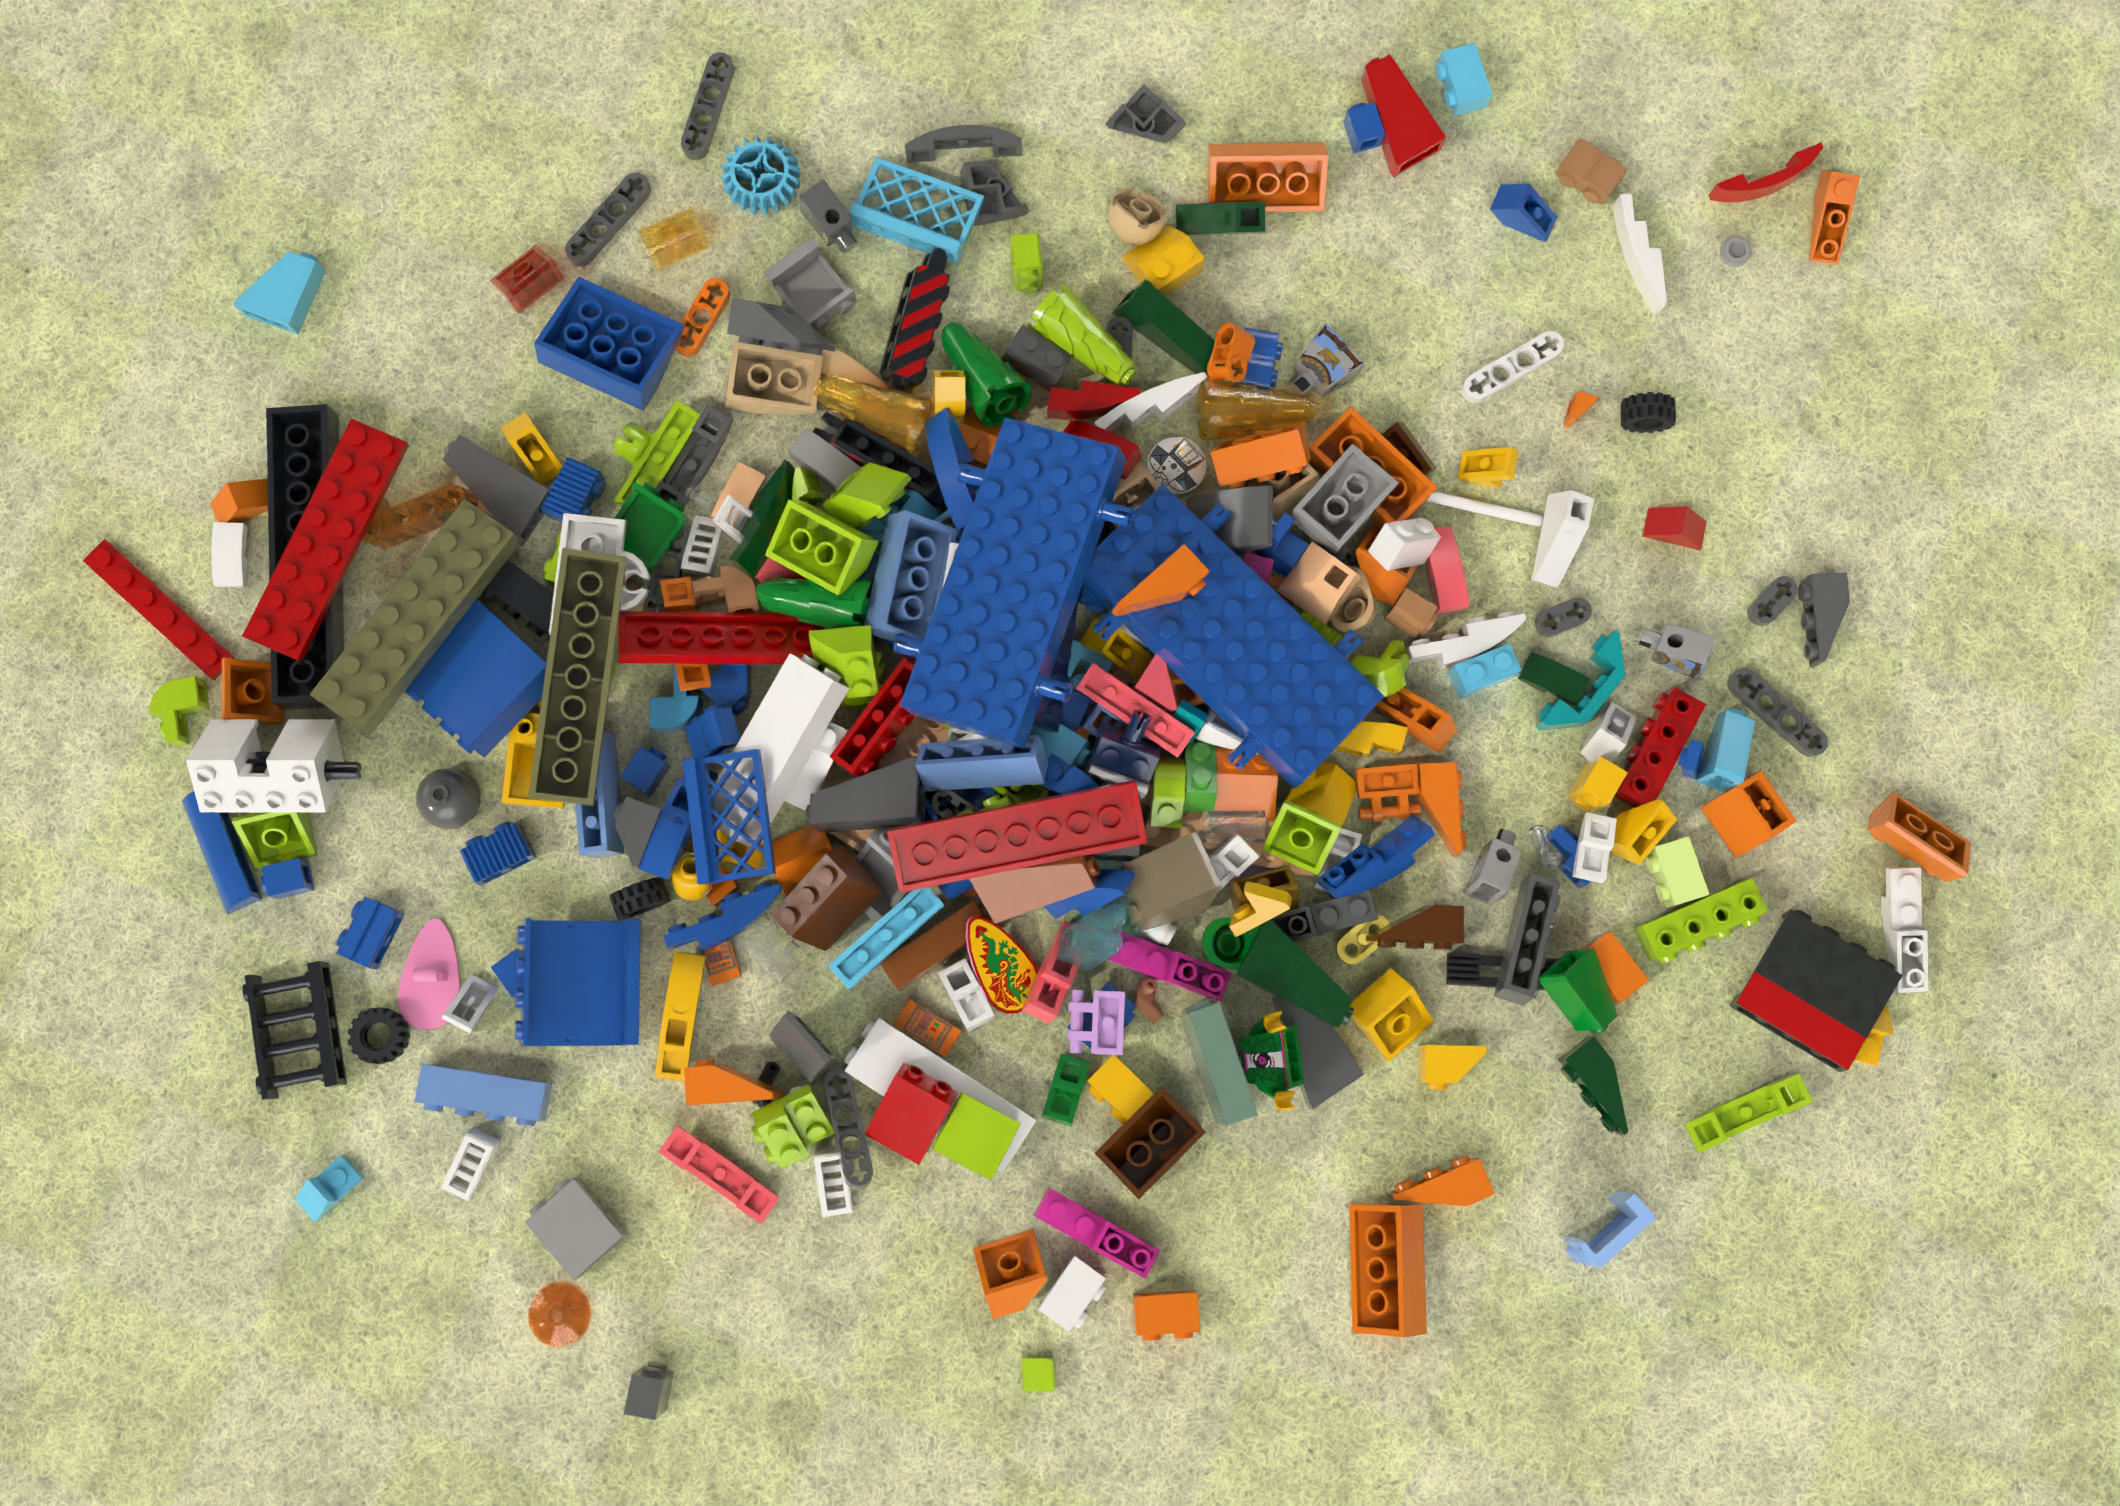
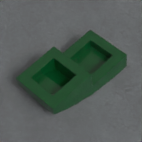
(1554, 678)

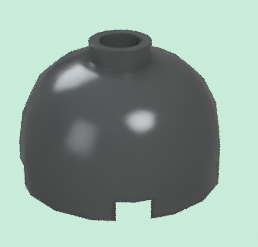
(448, 798)

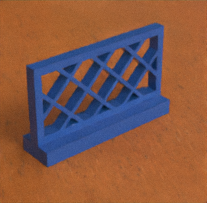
(703, 820)

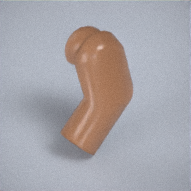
(1145, 1000)

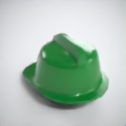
(1223, 946)

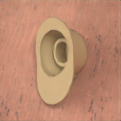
(1358, 607)

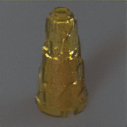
(1244, 409)
(883, 410)

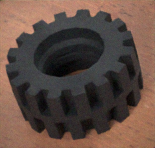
(1648, 412)
(639, 898)
(359, 1032)

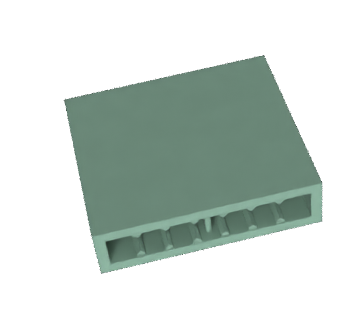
(1218, 1063)

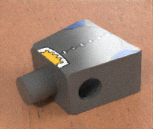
(822, 206)

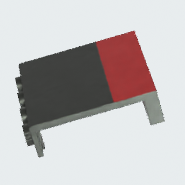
(1817, 990)

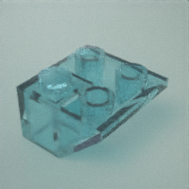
(1094, 936)

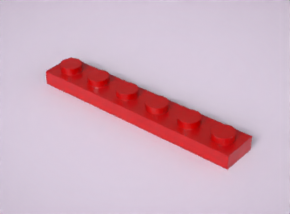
(158, 608)

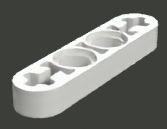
(1511, 365)

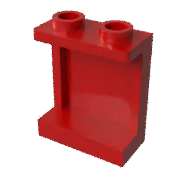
(911, 1112)

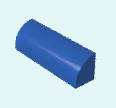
(223, 856)

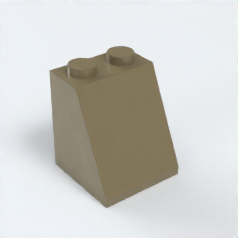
(1171, 883)

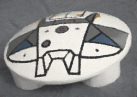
(1177, 464)

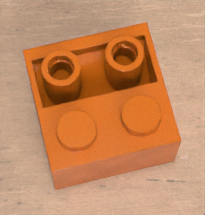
(1748, 814)

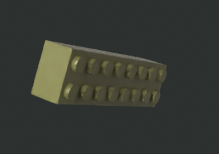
(416, 617)
(578, 677)

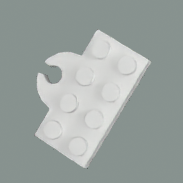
(604, 537)

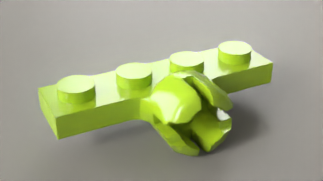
(654, 452)

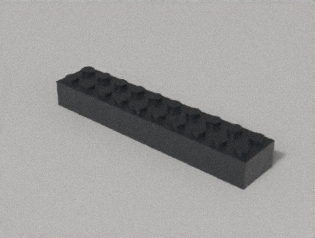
(297, 455)

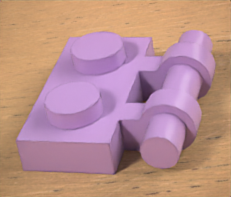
(1106, 1022)

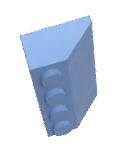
(908, 575)

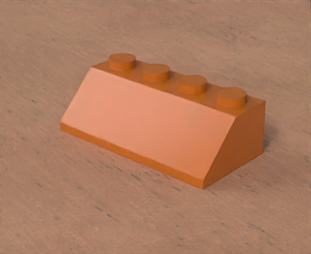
(1280, 174)
(1351, 429)
(1387, 1269)

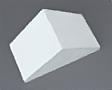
(470, 1003)

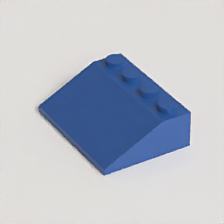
(609, 343)

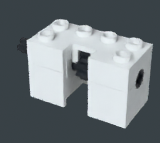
(296, 775)

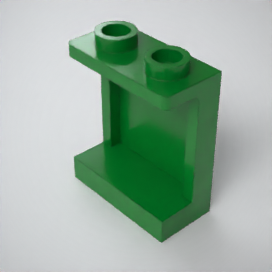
(650, 524)

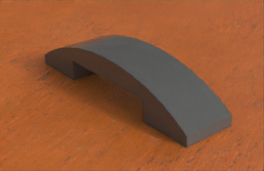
(963, 136)
(697, 455)

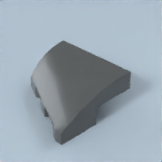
(1147, 117)
(999, 201)

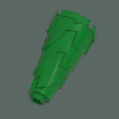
(989, 382)
(815, 603)

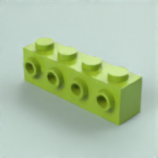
(1700, 920)

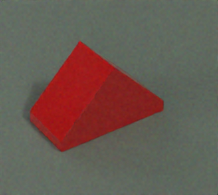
(1675, 526)

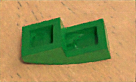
(1065, 1090)

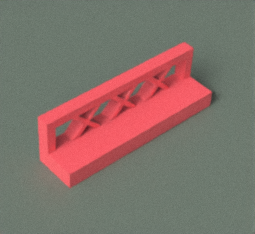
(1123, 700)

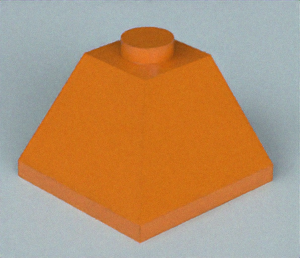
(1384, 584)
(1010, 1272)

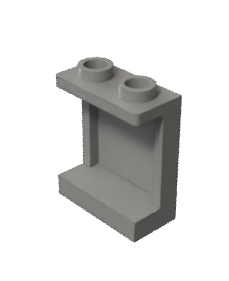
(810, 286)
(878, 862)
(574, 1228)

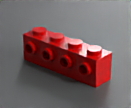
(877, 726)
(1659, 746)

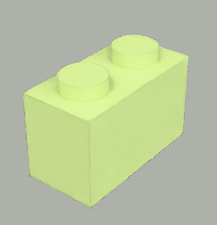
(1676, 872)

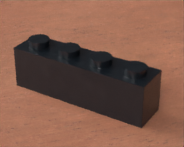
(522, 597)

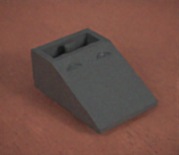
(774, 327)

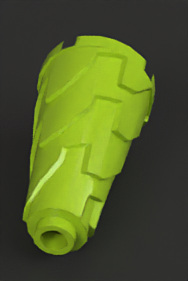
(1078, 332)

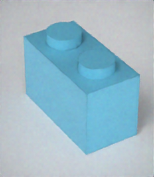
(1463, 79)
(1484, 671)

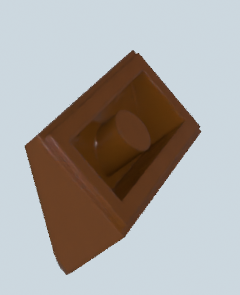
(1407, 445)

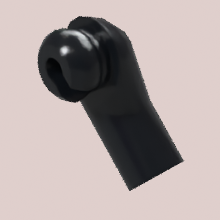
(768, 1076)

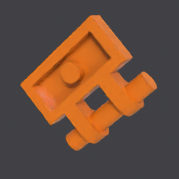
(1388, 782)

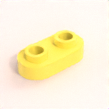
(1357, 937)

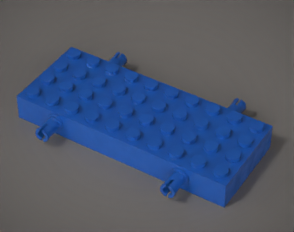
(1014, 582)
(1234, 641)

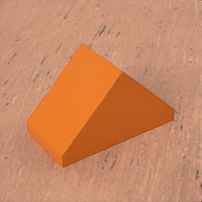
(241, 501)

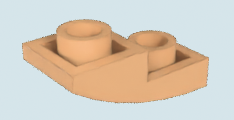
(742, 486)

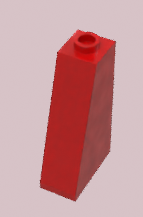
(1407, 123)

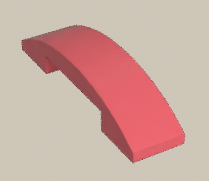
(719, 1173)

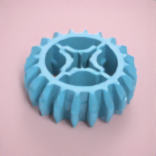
(739, 167)

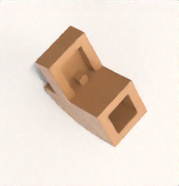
(731, 586)

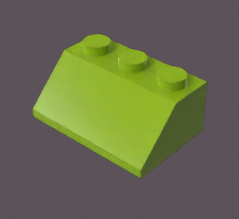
(820, 547)

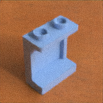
(1616, 1235)

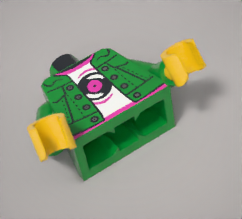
(1273, 1059)

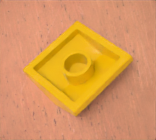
(1326, 792)

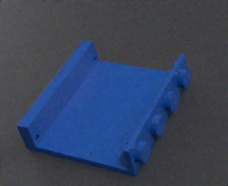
(578, 983)

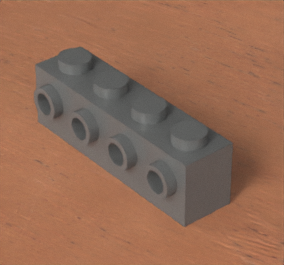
(1527, 939)

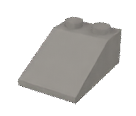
(1343, 500)

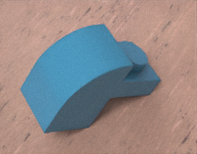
(675, 712)

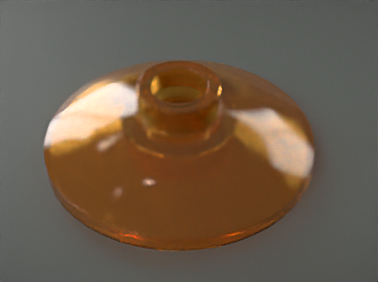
(575, 1314)

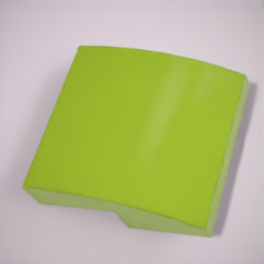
(976, 1136)

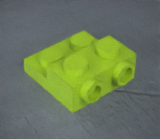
(791, 1126)

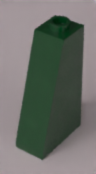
(1166, 326)
(1291, 975)

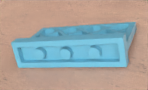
(903, 230)
(885, 936)

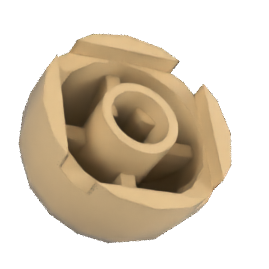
(1136, 217)

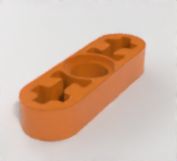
(718, 303)

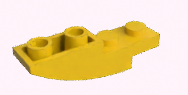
(679, 1015)

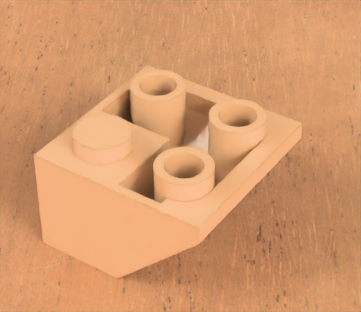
(1319, 583)

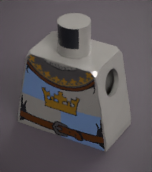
(1325, 364)
(1689, 650)
(1494, 868)

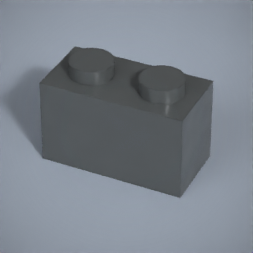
(1036, 358)
(649, 1391)

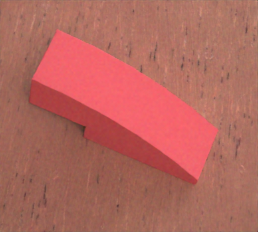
(1447, 574)
(1050, 983)

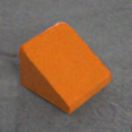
(1578, 406)
(722, 889)

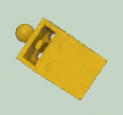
(520, 764)

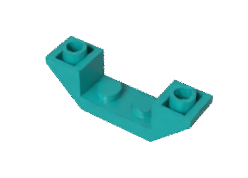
(1608, 657)

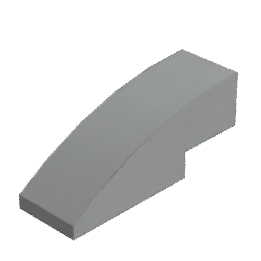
(822, 459)

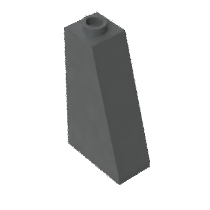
(503, 490)
(882, 797)
(1325, 1058)

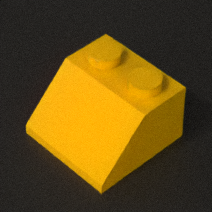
(1166, 260)
(1390, 1014)

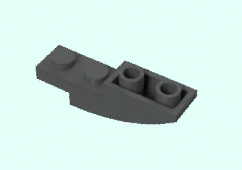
(1327, 916)

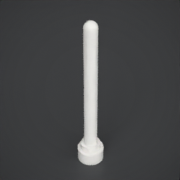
(1486, 508)

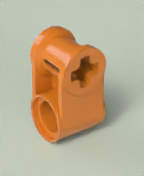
(1232, 352)

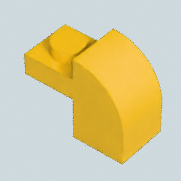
(949, 392)

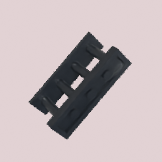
(326, 1040)

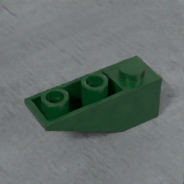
(1221, 218)
(1597, 1077)

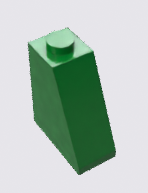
(1580, 990)

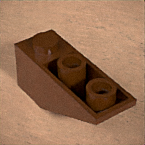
(1427, 925)

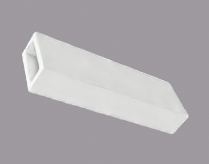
(786, 732)
(889, 1048)

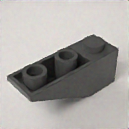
(1824, 605)

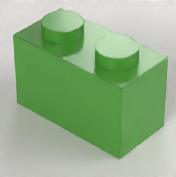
(1200, 777)

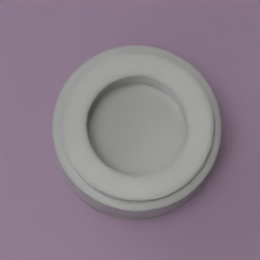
(1735, 251)

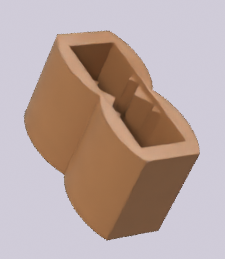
(1590, 172)
(1412, 614)

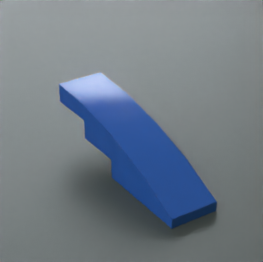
(947, 453)

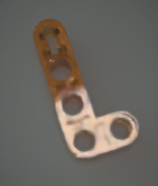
(417, 512)

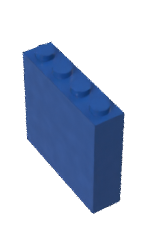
(480, 681)

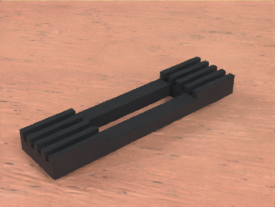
(1464, 969)

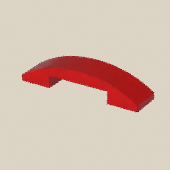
(1739, 190)

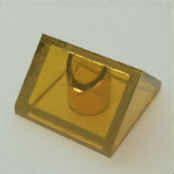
(674, 239)

